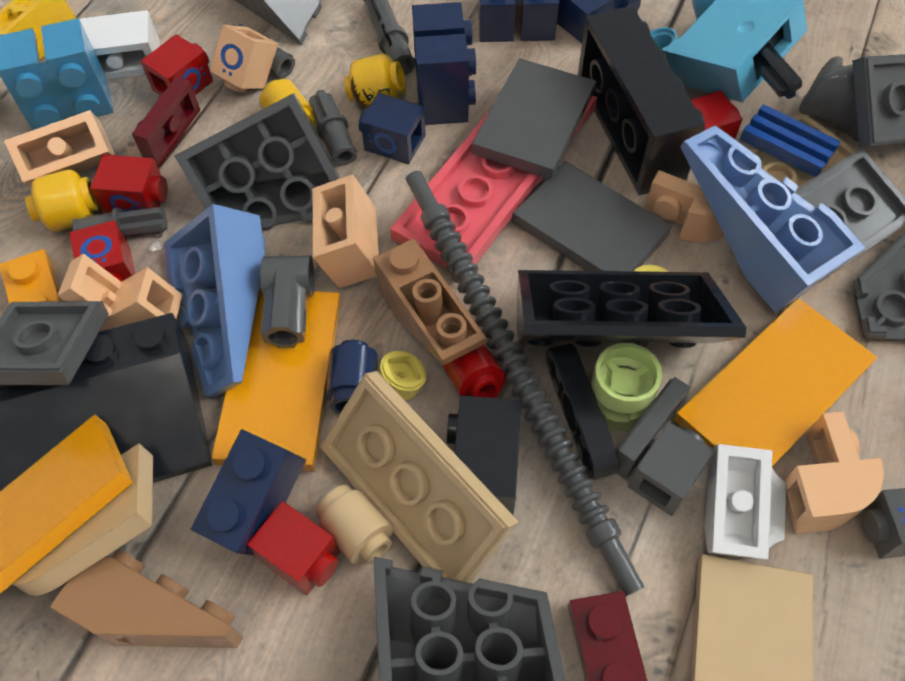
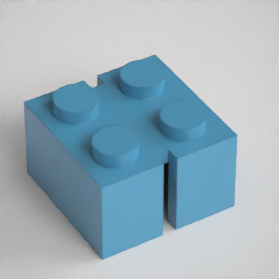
(61, 86)

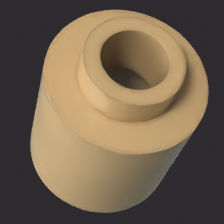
(355, 524)

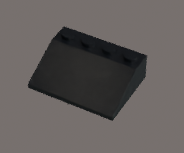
(623, 308)
(134, 381)

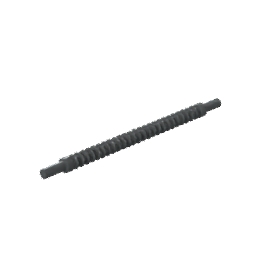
(601, 531)

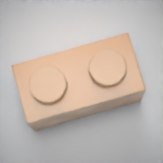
(63, 145)
(344, 231)

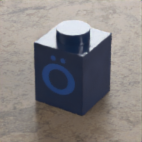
(392, 128)

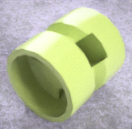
(625, 384)

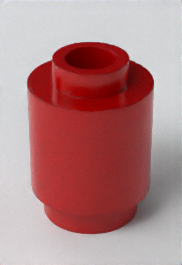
(476, 374)

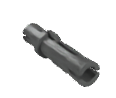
(391, 37)

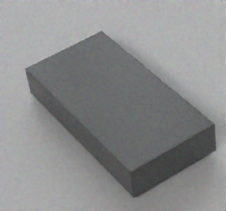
(650, 426)

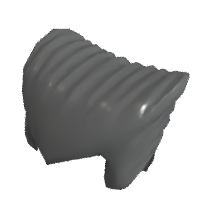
(833, 97)

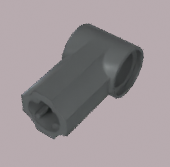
(286, 289)

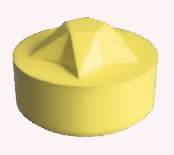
(403, 373)

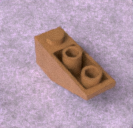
(426, 303)
(135, 611)

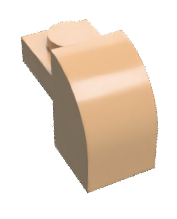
(684, 204)
(127, 302)
(838, 484)

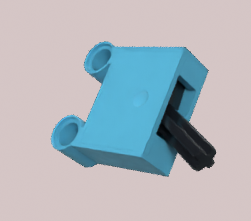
(737, 46)

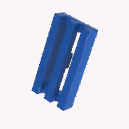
(790, 140)

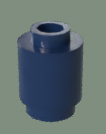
(345, 370)

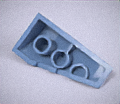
(772, 231)
(218, 272)

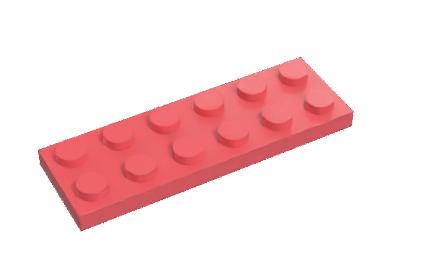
(477, 196)

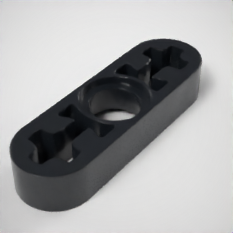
(582, 411)

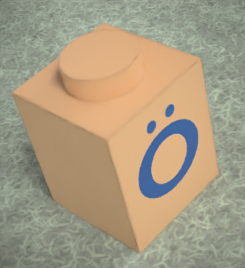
(243, 58)

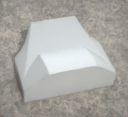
(743, 503)

